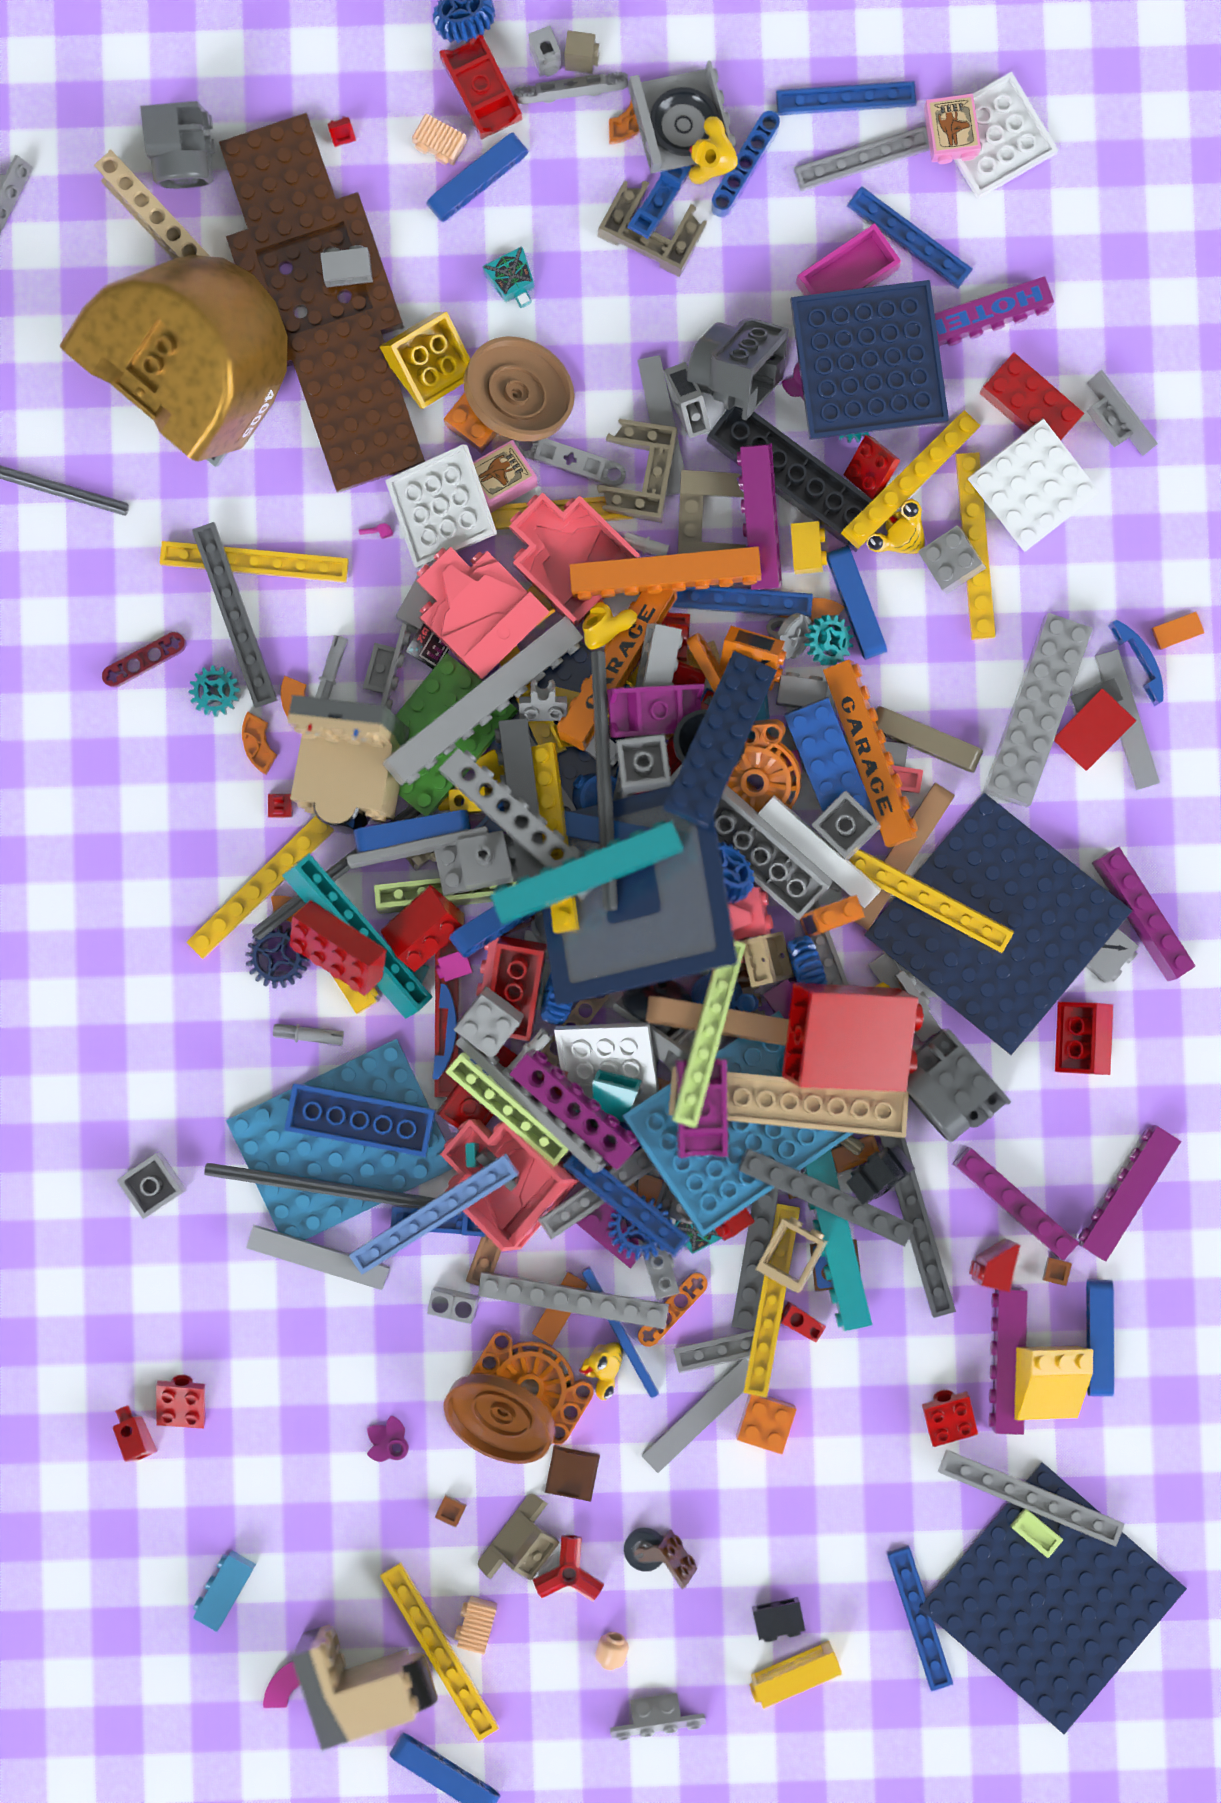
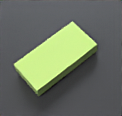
(1036, 1532)

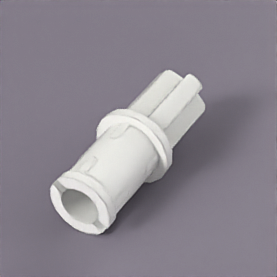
(646, 545)

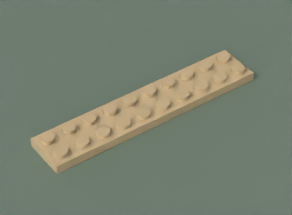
(781, 1103)

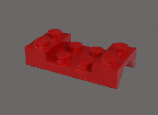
(481, 87)

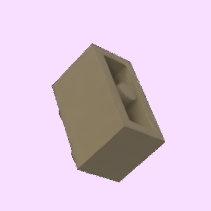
(581, 52)

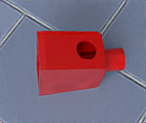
(134, 1445)

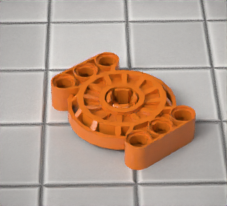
(769, 760)
(543, 1369)

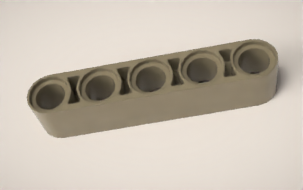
(928, 740)

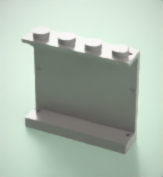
(645, 95)

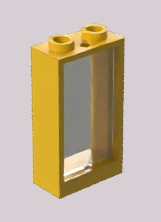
(795, 1675)

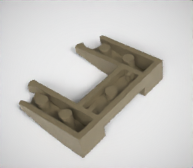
(672, 253)
(661, 444)
(692, 489)

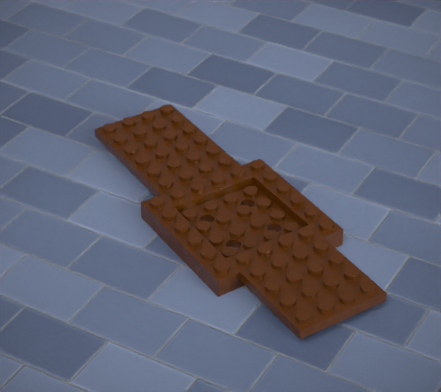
(337, 344)

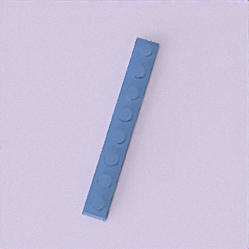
(434, 1214)

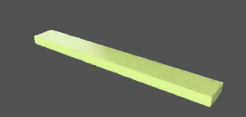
(706, 1042)

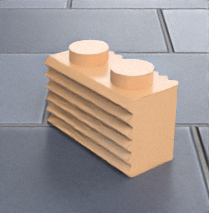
(439, 140)
(476, 1625)

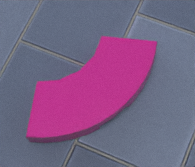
(281, 1687)

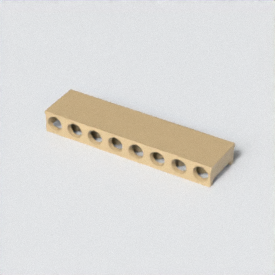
(146, 208)

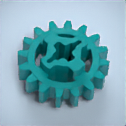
(826, 639)
(220, 684)

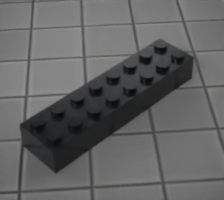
(797, 473)

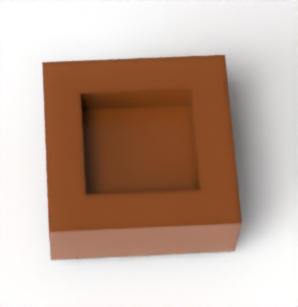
(1057, 1271)
(450, 1511)

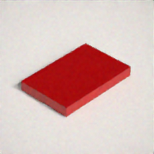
(1094, 729)

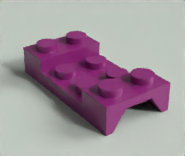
(651, 709)
(711, 1132)

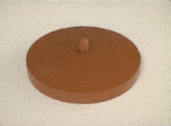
(499, 1418)

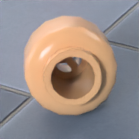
(612, 1650)

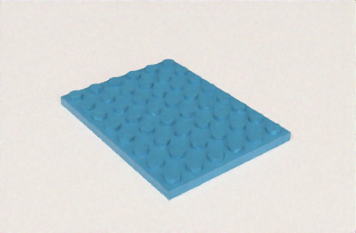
(269, 1148)
(711, 1185)

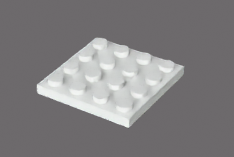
(1009, 137)
(1033, 485)
(441, 505)
(611, 1048)

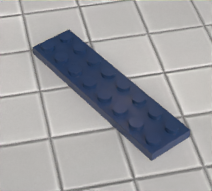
(719, 740)

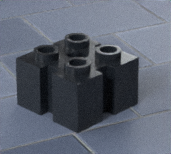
(879, 1174)

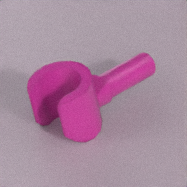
(383, 529)

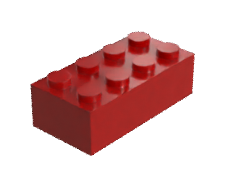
(1028, 397)
(337, 948)
(518, 979)

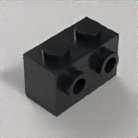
(778, 1619)

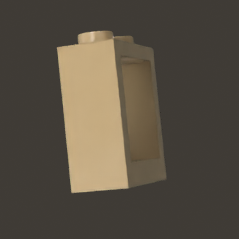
(770, 948)
(781, 1276)

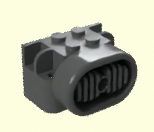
(179, 144)
(735, 364)
(952, 1087)

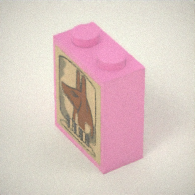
(952, 128)
(504, 475)

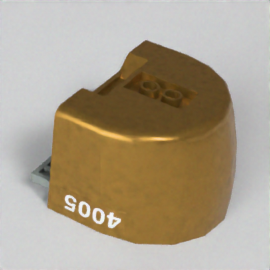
(189, 348)

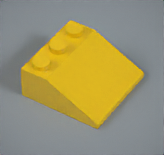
(428, 358)
(1051, 1381)

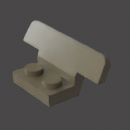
(520, 1542)

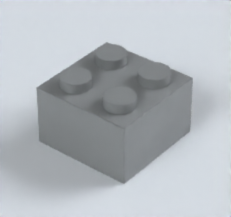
(952, 559)
(643, 764)
(846, 825)
(488, 1022)
(151, 1185)

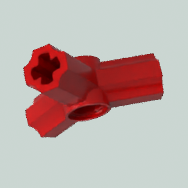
(569, 1558)

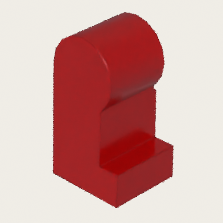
(802, 1322)

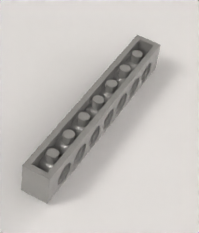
(453, 771)

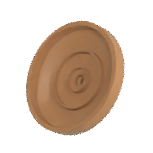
(519, 388)

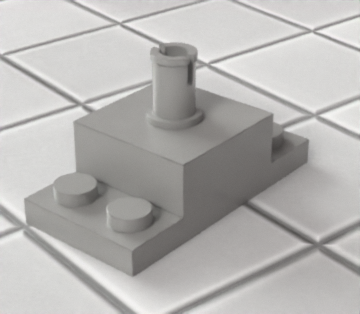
(475, 863)
(664, 1039)

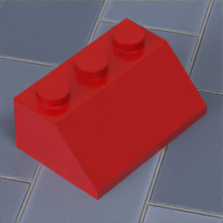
(422, 927)
(1084, 1038)
(996, 1265)

